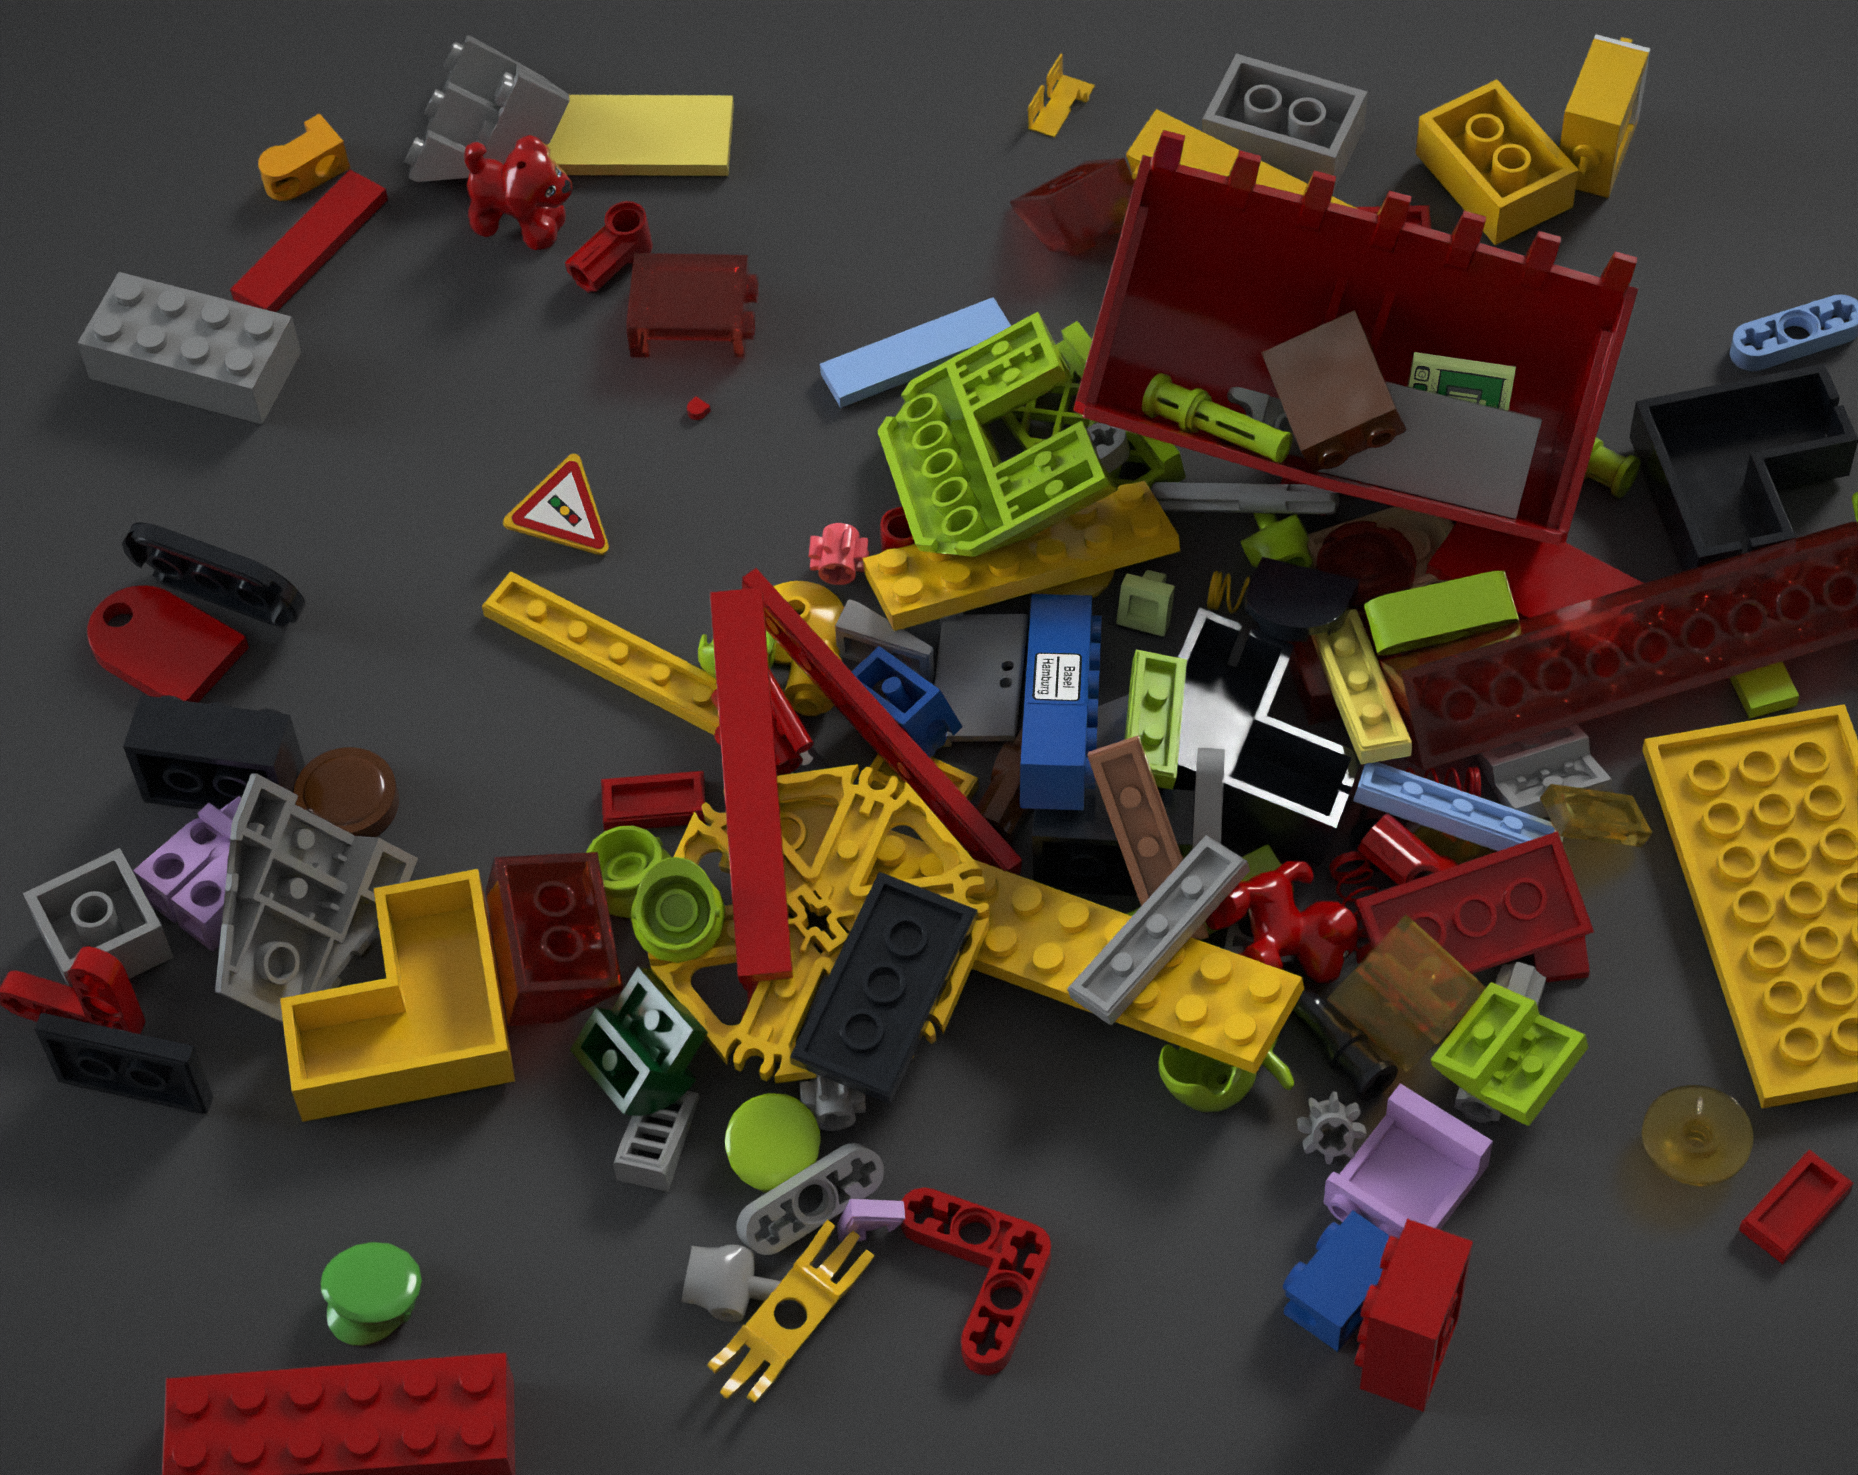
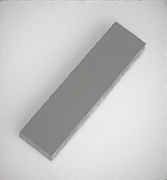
(1158, 930)

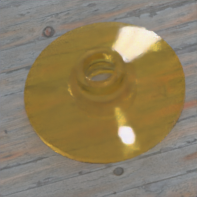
(1700, 1115)

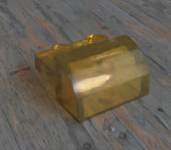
(1406, 993)

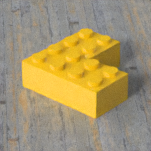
(420, 1030)

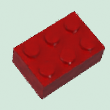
(1412, 1313)

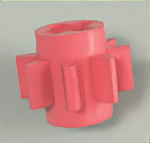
(838, 553)

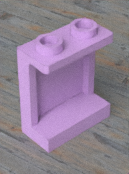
(1410, 1167)

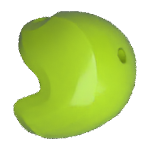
(1199, 1078)

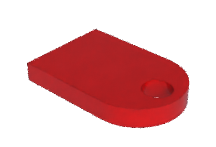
(165, 645)

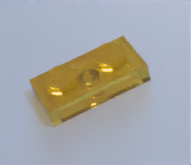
(1595, 815)

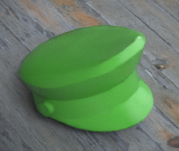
(369, 1291)

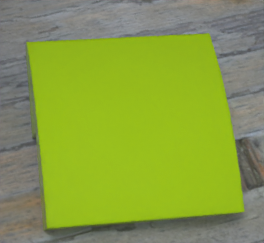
(1509, 1053)

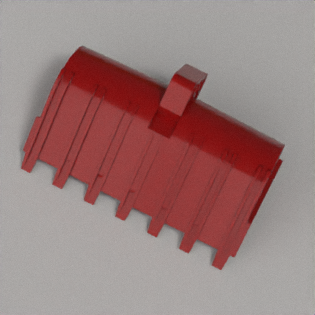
(1236, 267)

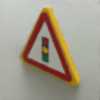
(561, 510)

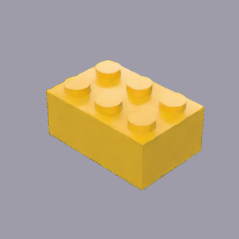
(1496, 161)

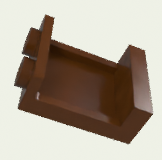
(1333, 392)

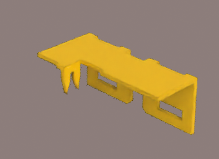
(1062, 97)

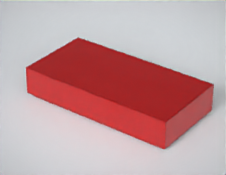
(653, 800)
(1796, 1206)

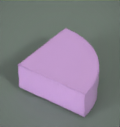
(868, 1215)

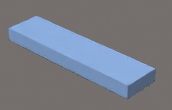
(910, 352)
(1446, 808)

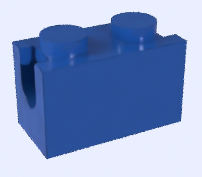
(909, 699)
(1334, 1283)

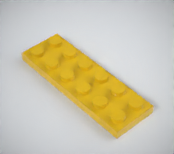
(1095, 540)

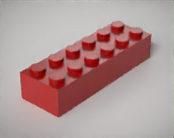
(345, 1420)

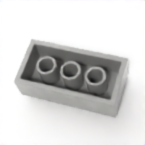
(190, 347)

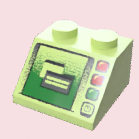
(1463, 379)

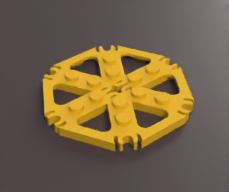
(839, 881)

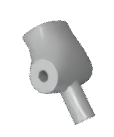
(724, 1281)

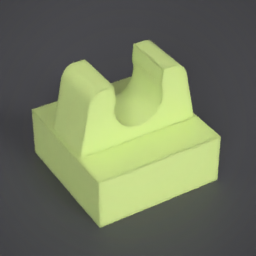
(1146, 603)

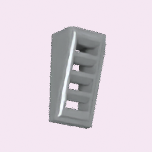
(863, 630)
(648, 1171)

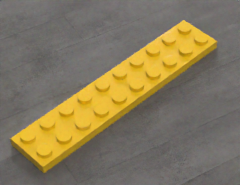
(1048, 937)

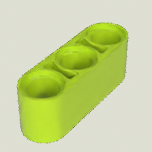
(1440, 612)

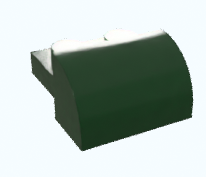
(641, 1046)

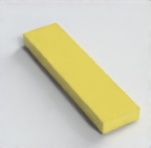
(1362, 693)

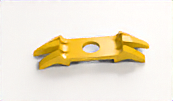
(802, 1284)

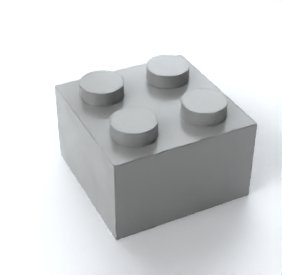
(99, 909)

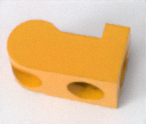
(303, 161)

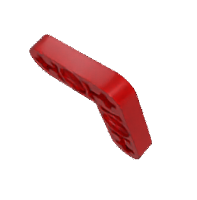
(98, 994)
(997, 1254)

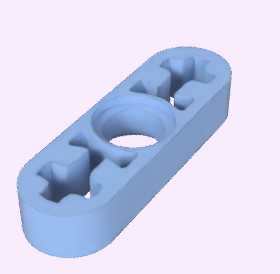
(1784, 348)

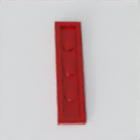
(310, 243)

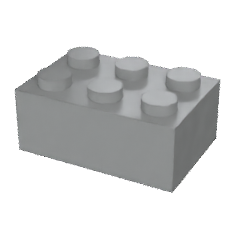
(1287, 117)

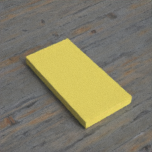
(645, 135)

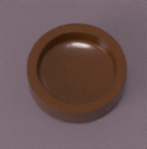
(349, 790)

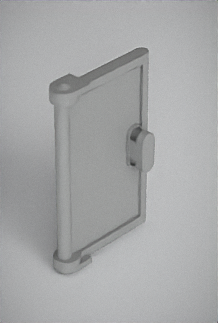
(973, 677)

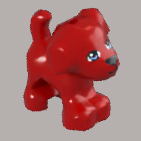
(524, 187)
(1317, 936)

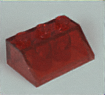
(551, 936)

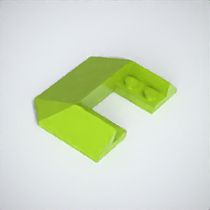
(947, 461)

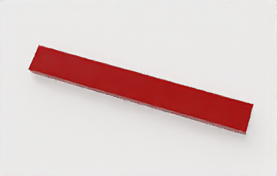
(882, 730)
(751, 786)

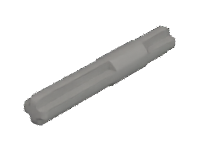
(1245, 498)

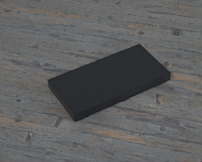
(884, 987)

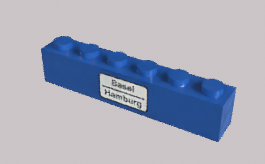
(1060, 702)

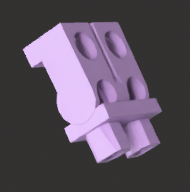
(189, 874)

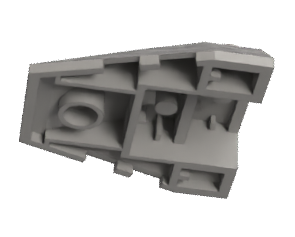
(296, 899)

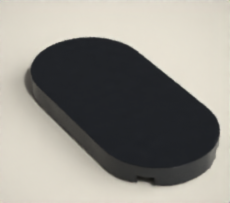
(214, 574)

